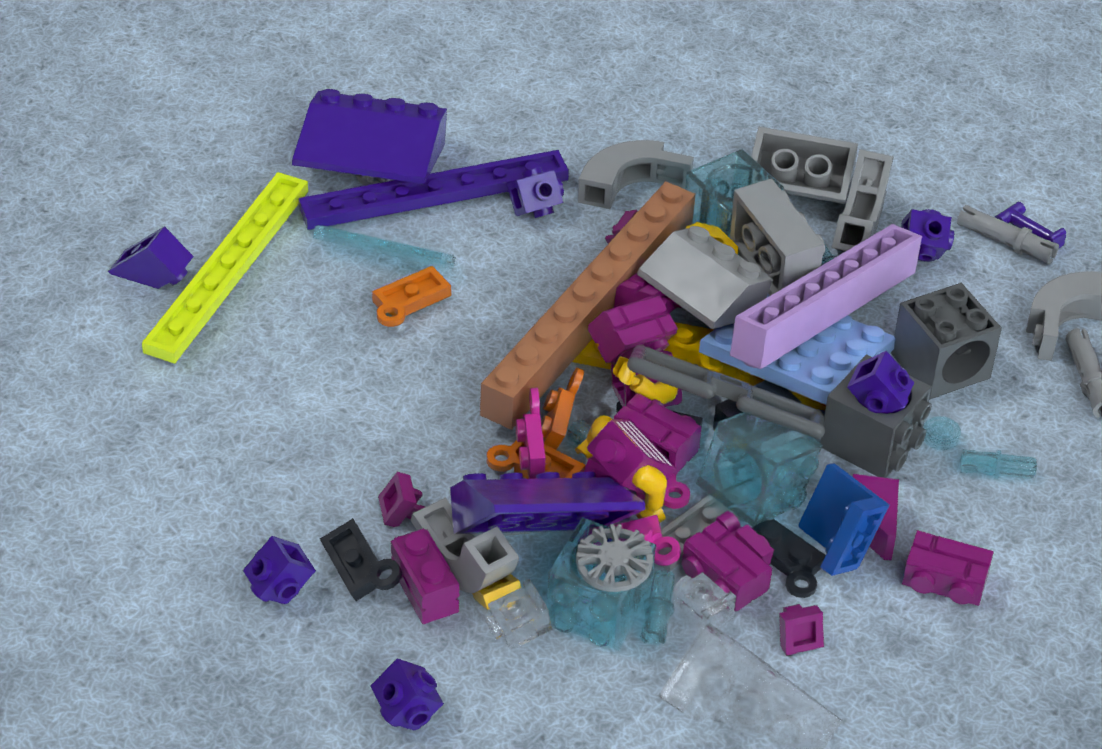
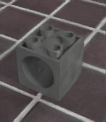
(946, 339)
(874, 439)

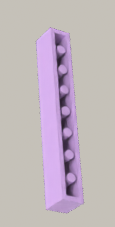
(824, 296)

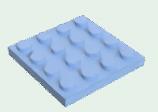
(813, 366)

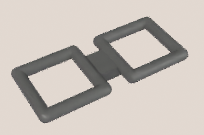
(708, 383)

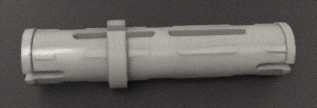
(1019, 239)
(1087, 367)

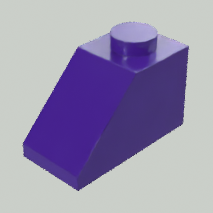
(154, 260)

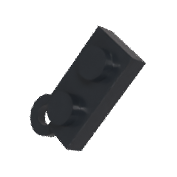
(792, 556)
(357, 561)

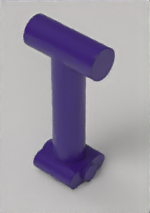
(1015, 216)

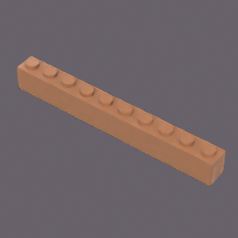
(564, 327)

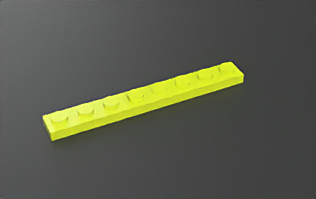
(224, 268)

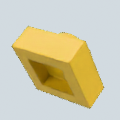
(497, 590)

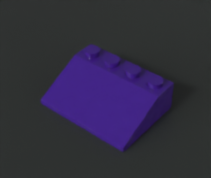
(371, 136)
(538, 503)

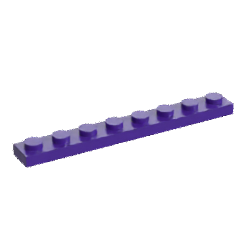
(439, 189)

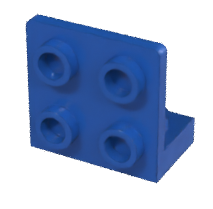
(842, 519)

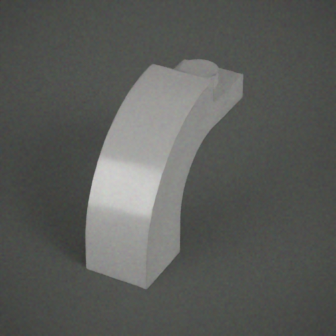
(628, 164)
(864, 200)
(1062, 300)
(471, 559)

